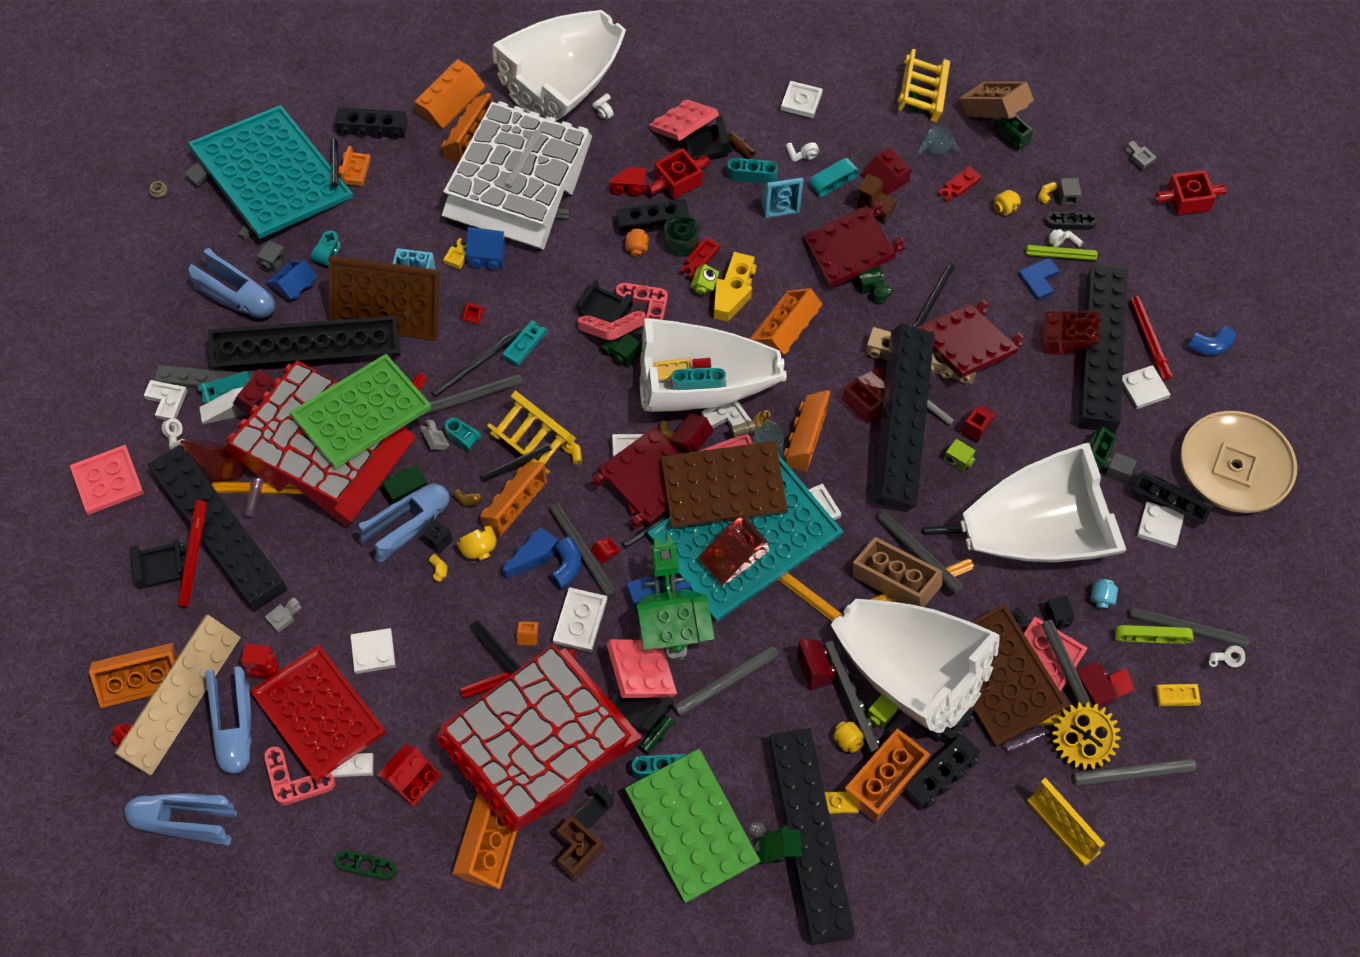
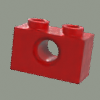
(259, 661)

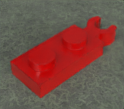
(960, 184)
(701, 255)

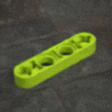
(1153, 634)

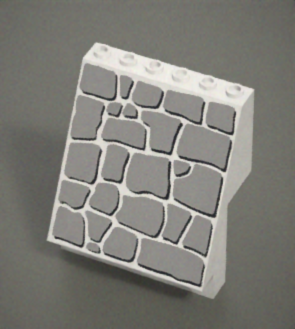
(527, 209)

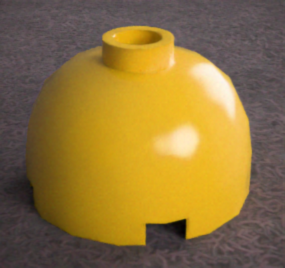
(478, 544)

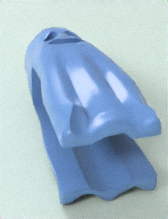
(250, 297)
(423, 503)
(231, 745)
(154, 815)

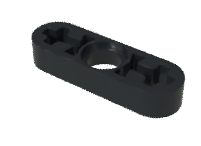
(1084, 225)

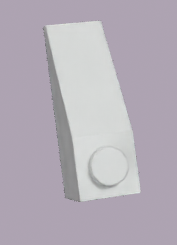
(221, 408)

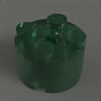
(681, 235)

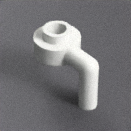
(603, 108)
(808, 151)
(1057, 237)
(176, 428)
(1231, 661)

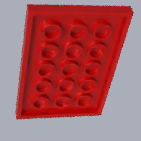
(318, 712)

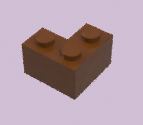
(870, 192)
(582, 848)

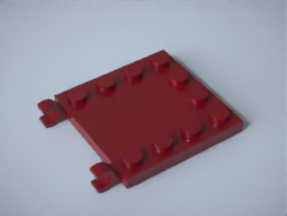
(852, 245)
(970, 340)
(639, 476)

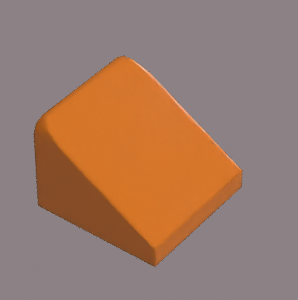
(527, 633)

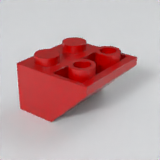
(409, 774)

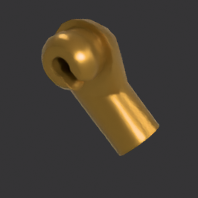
(761, 418)
(664, 429)
(468, 499)

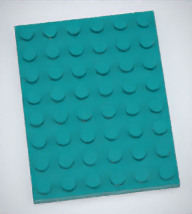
(269, 171)
(791, 540)

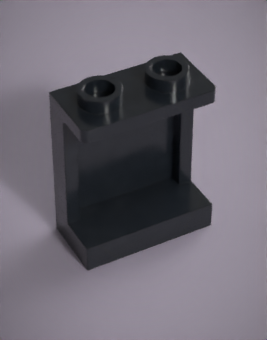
(708, 141)
(603, 304)
(158, 564)
(642, 712)

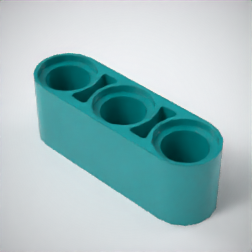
(752, 170)
(834, 177)
(698, 378)
(651, 763)

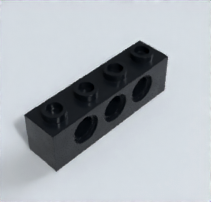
(371, 122)
(650, 216)
(1173, 496)
(960, 748)

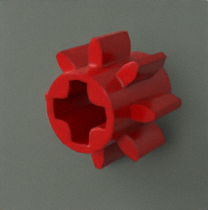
(119, 733)

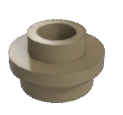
(160, 186)

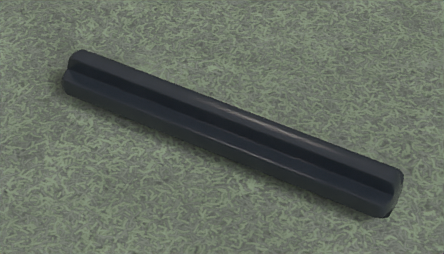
(495, 647)

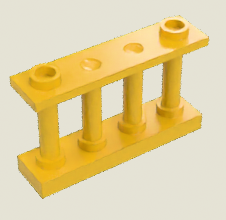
(938, 83)
(534, 414)

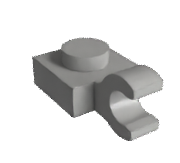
(1140, 156)
(434, 438)
(281, 616)

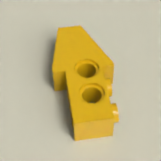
(727, 298)

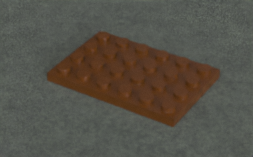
(385, 289)
(724, 484)
(1019, 687)

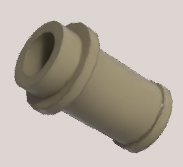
(743, 428)

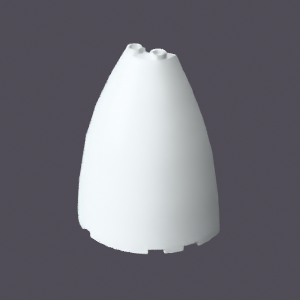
(557, 61)
(747, 365)
(1046, 513)
(918, 657)

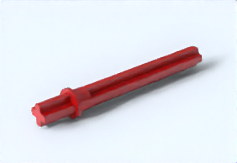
(1158, 356)
(192, 553)

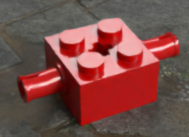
(678, 173)
(1191, 192)

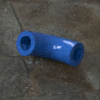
(1213, 345)
(570, 563)

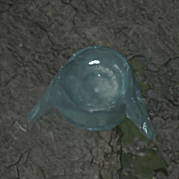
(939, 141)
(769, 432)

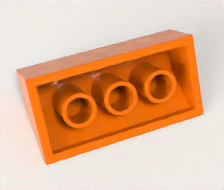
(449, 95)
(464, 131)
(788, 319)
(807, 431)
(514, 497)
(131, 674)
(886, 774)
(484, 847)

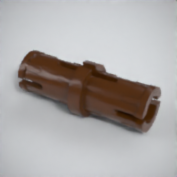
(741, 145)

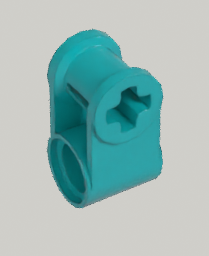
(325, 248)
(463, 436)

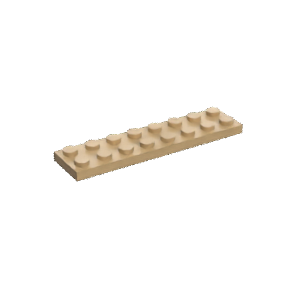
(177, 696)

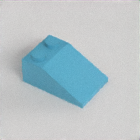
(782, 197)

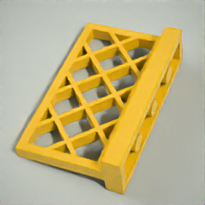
(1065, 823)

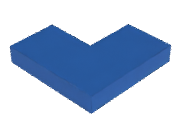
(1036, 276)

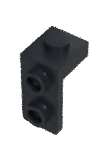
(950, 735)
(595, 806)

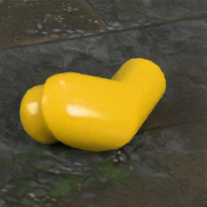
(1043, 195)
(574, 450)
(440, 568)

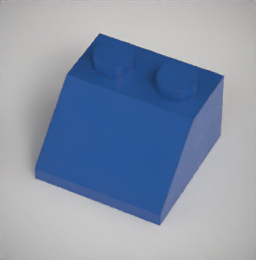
(485, 248)
(292, 279)

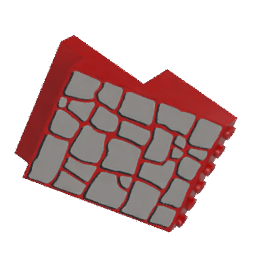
(283, 454)
(536, 737)

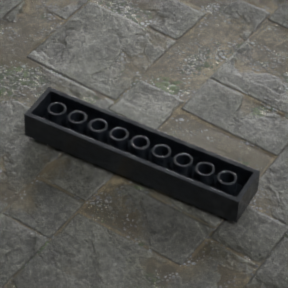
(304, 341)
(1104, 361)
(903, 418)
(222, 531)
(806, 810)

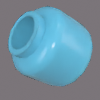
(1104, 593)

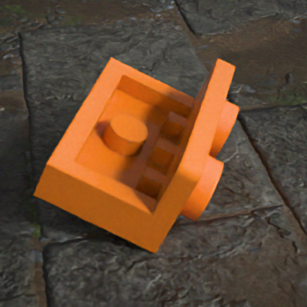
(354, 167)

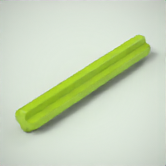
(1066, 253)

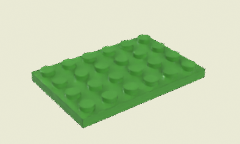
(360, 411)
(692, 825)

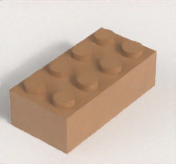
(996, 99)
(897, 573)

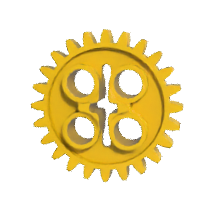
(1097, 719)

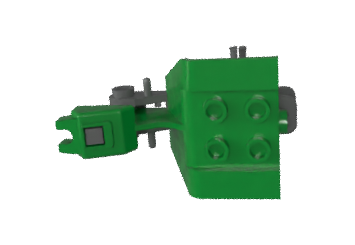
(672, 616)

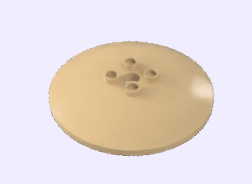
(1255, 444)

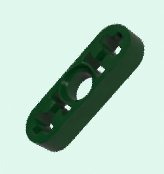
(382, 863)

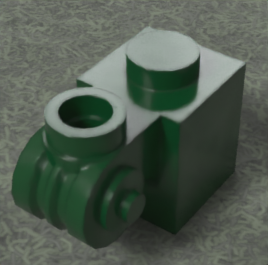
(873, 281)
(624, 351)

